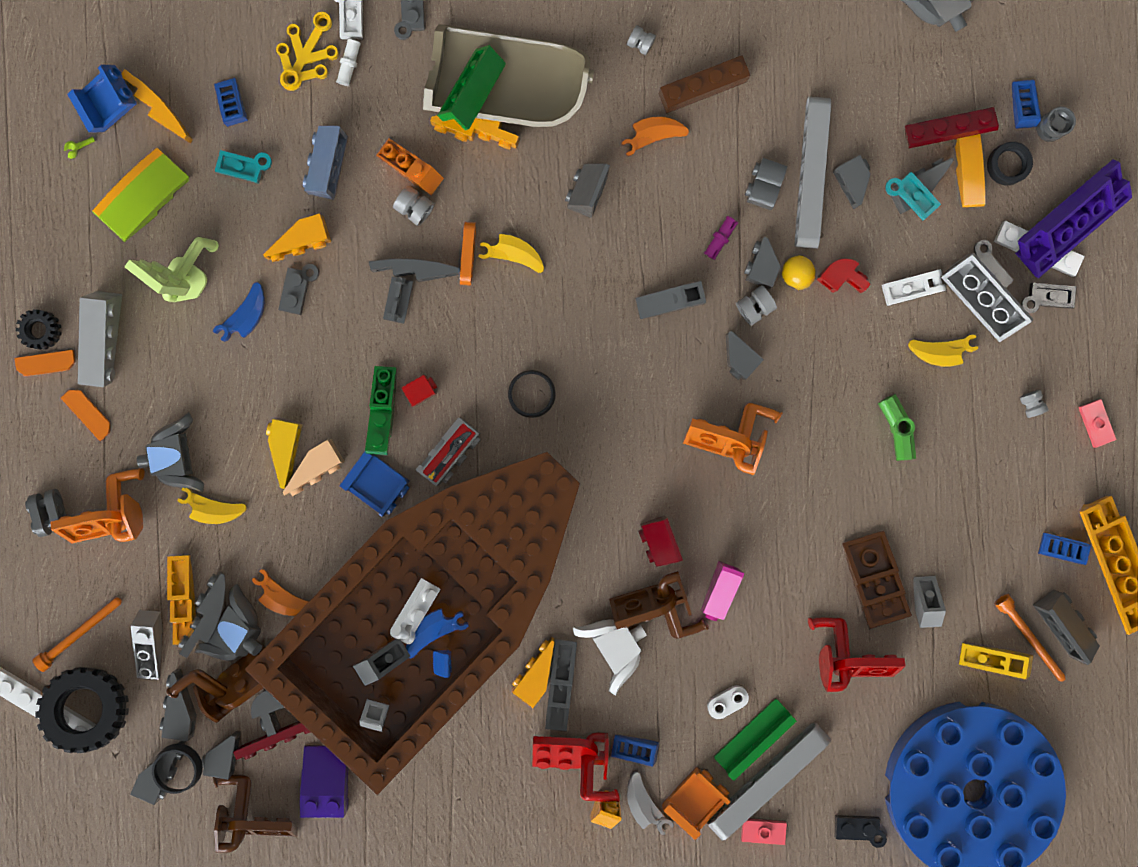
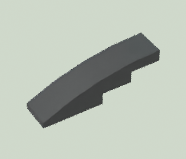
(423, 269)
(561, 685)

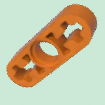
(468, 250)

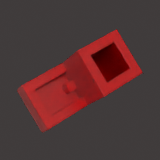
(841, 271)

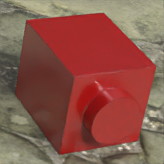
(420, 390)

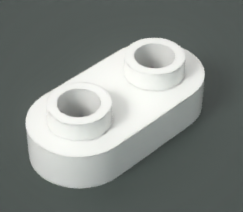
(727, 700)

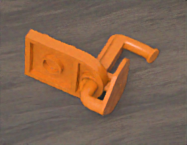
(732, 443)
(120, 514)

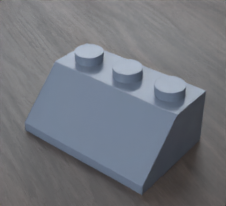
(325, 161)

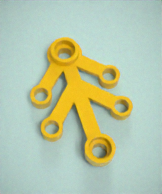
(304, 54)

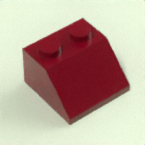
(661, 542)

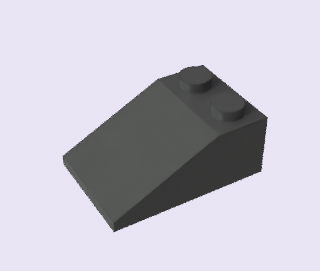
(588, 188)

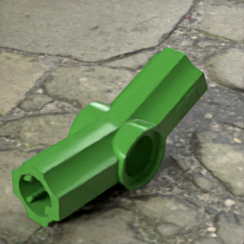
(894, 414)

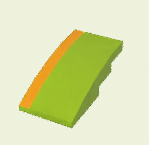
(140, 194)

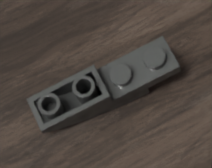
(210, 608)

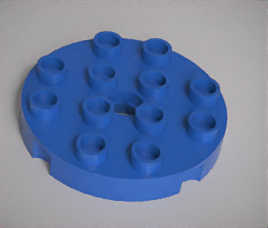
(966, 743)

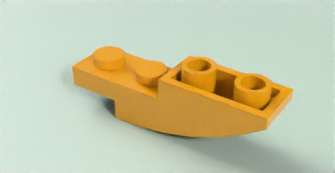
(484, 128)

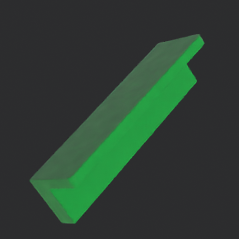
(472, 87)
(755, 739)

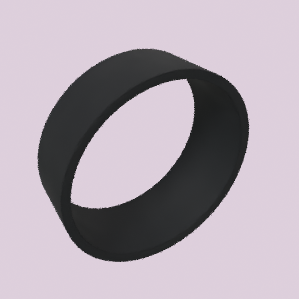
(547, 408)
(191, 754)

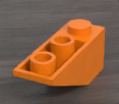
(410, 166)

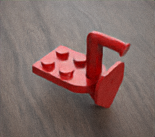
(844, 665)
(576, 754)

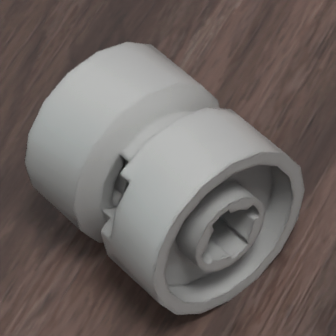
(413, 205)
(762, 300)

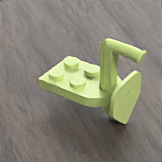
(181, 278)

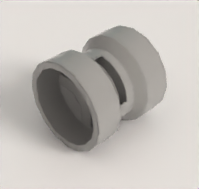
(641, 40)
(1034, 404)

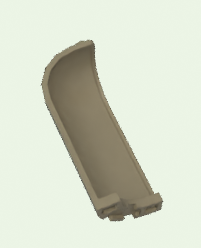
(536, 88)

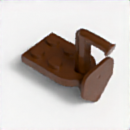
(655, 602)
(222, 695)
(238, 824)

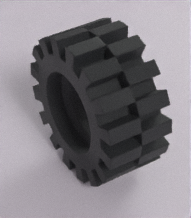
(26, 329)

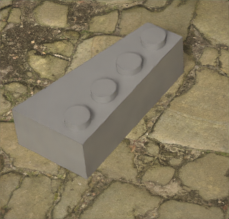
(98, 337)

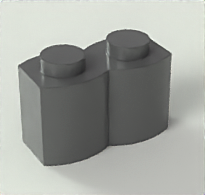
(766, 183)

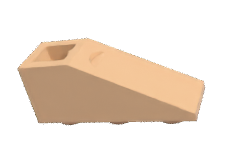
(316, 463)

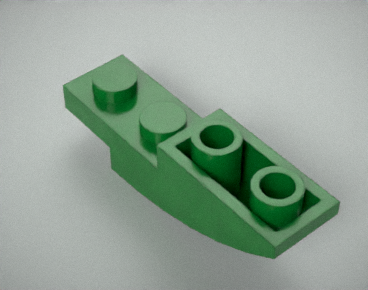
(381, 410)

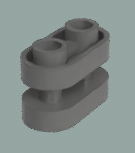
(44, 511)

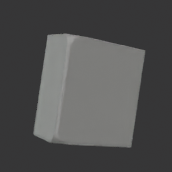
(374, 715)

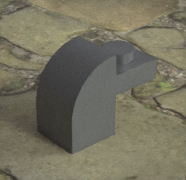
(265, 706)

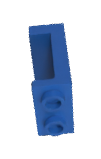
(103, 99)
(375, 483)

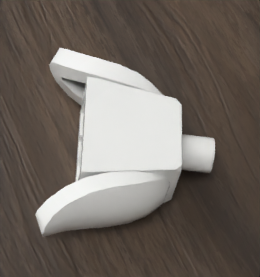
(617, 647)

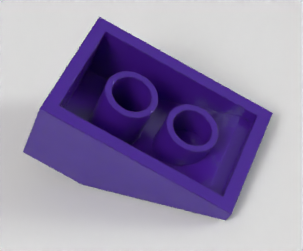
(323, 784)

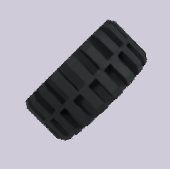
(52, 710)

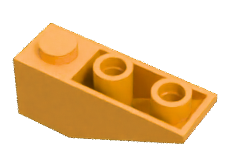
(302, 235)
(534, 681)
(606, 813)

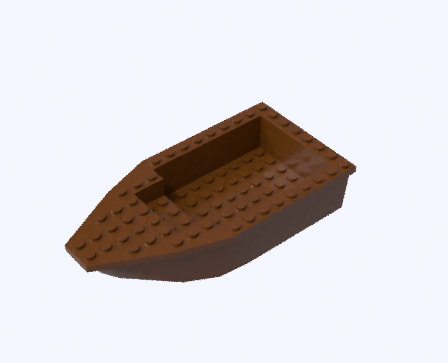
(490, 555)

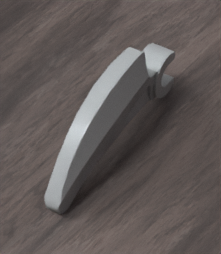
(642, 806)

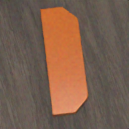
(45, 363)
(87, 413)

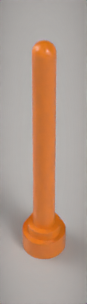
(1006, 605)
(44, 660)

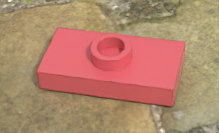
(1097, 423)
(764, 831)

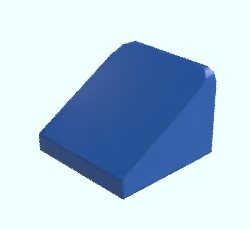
(442, 663)

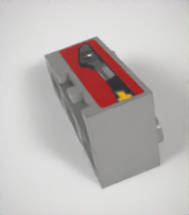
(449, 452)

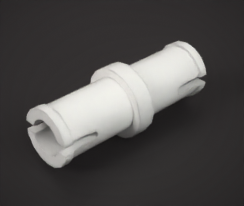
(348, 62)

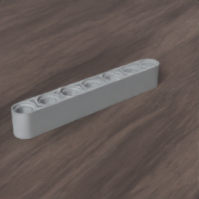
(812, 172)
(769, 781)

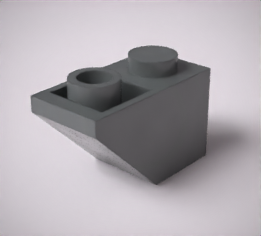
(764, 266)

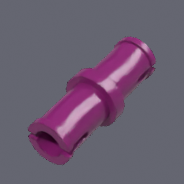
(721, 237)

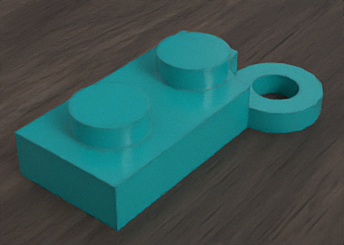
(241, 166)
(914, 194)

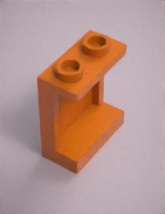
(695, 801)

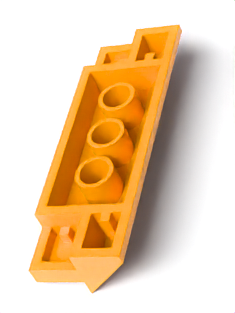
(1116, 555)

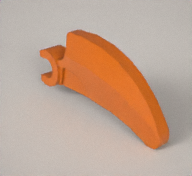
(653, 130)
(278, 598)

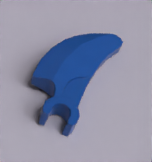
(246, 316)
(432, 627)

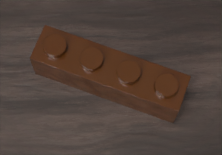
(704, 84)

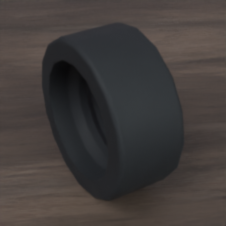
(1025, 156)

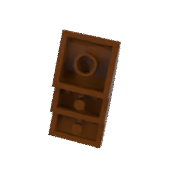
(876, 579)

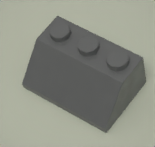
(1068, 626)

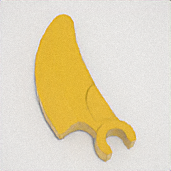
(514, 250)
(942, 353)
(211, 511)

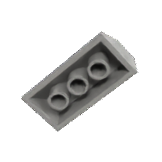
(986, 297)

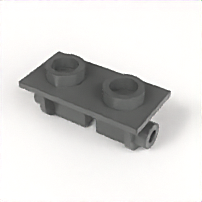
(398, 300)

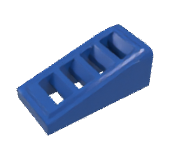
(236, 118)
(1025, 118)
(1083, 552)
(644, 743)

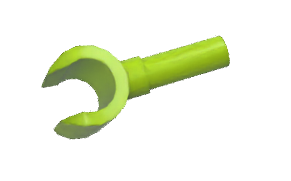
(76, 146)

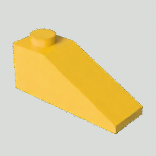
(283, 445)
(996, 660)

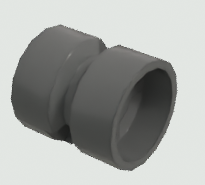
(1056, 124)

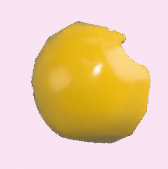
(798, 272)

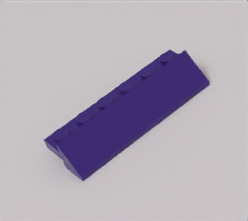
(1074, 219)

